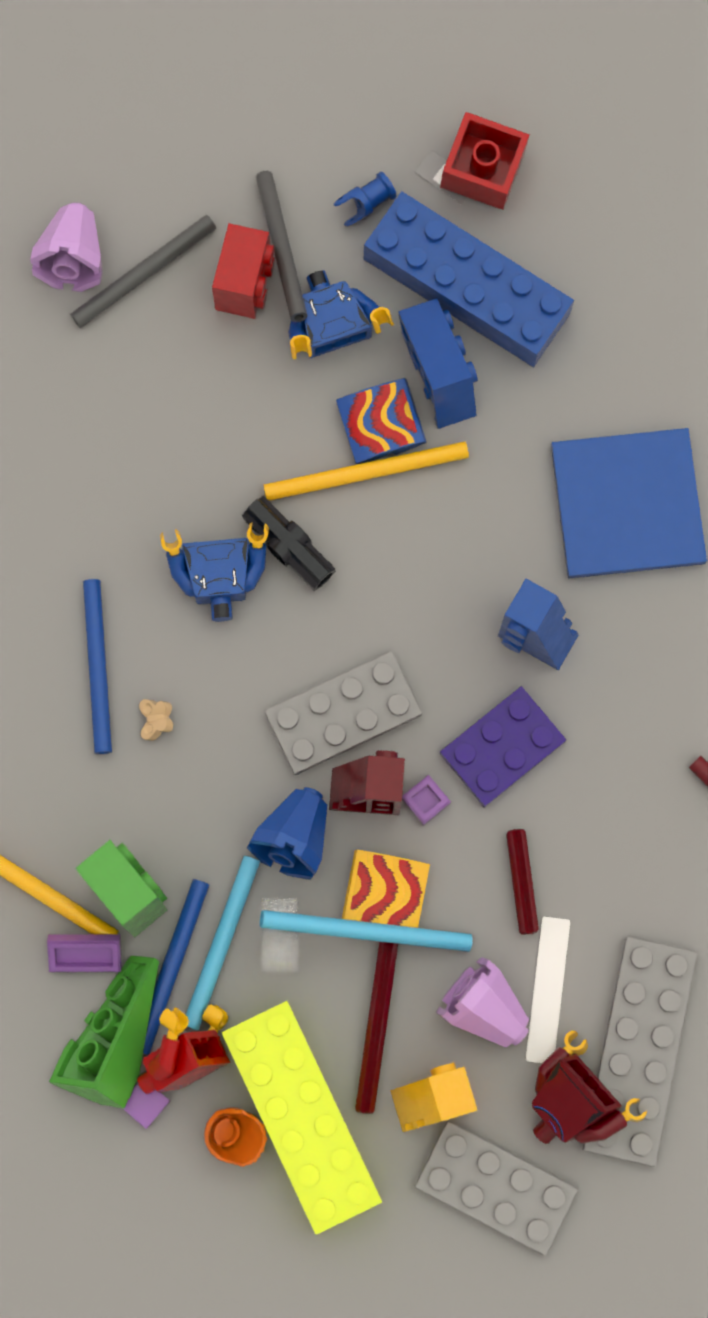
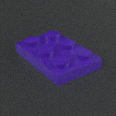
(502, 746)

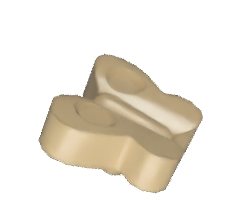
(157, 718)

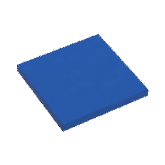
(628, 503)

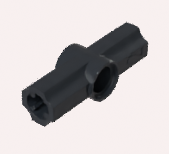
(289, 543)

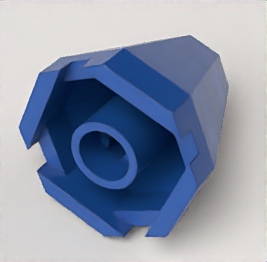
(293, 834)

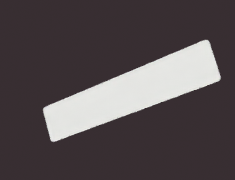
(547, 989)

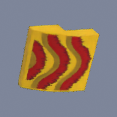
(385, 889)

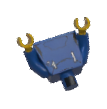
(334, 317)
(217, 569)

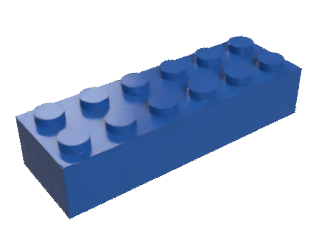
(467, 279)

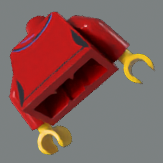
(185, 1056)

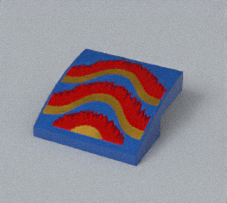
(381, 421)

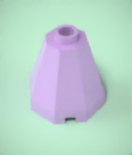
(69, 250)
(485, 1006)

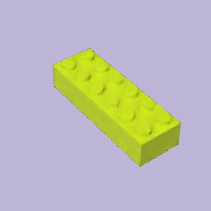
(301, 1117)

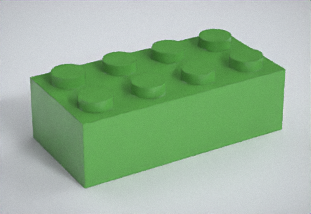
(123, 887)

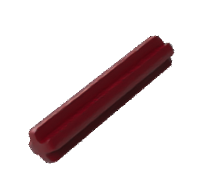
(522, 881)

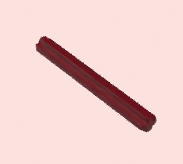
(376, 1028)

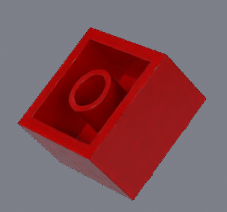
(484, 160)
(243, 271)

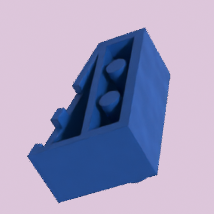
(440, 361)
(537, 625)

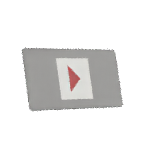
(431, 170)

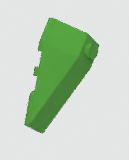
(110, 1049)

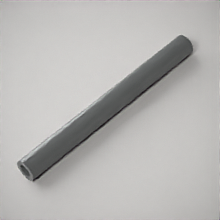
(282, 246)
(143, 271)

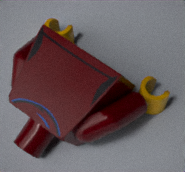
(575, 1100)

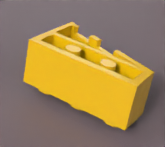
(434, 1098)

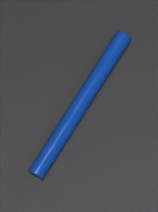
(97, 666)
(174, 958)

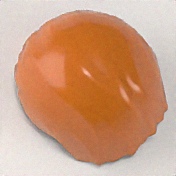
(235, 1136)

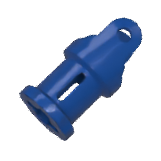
(368, 196)

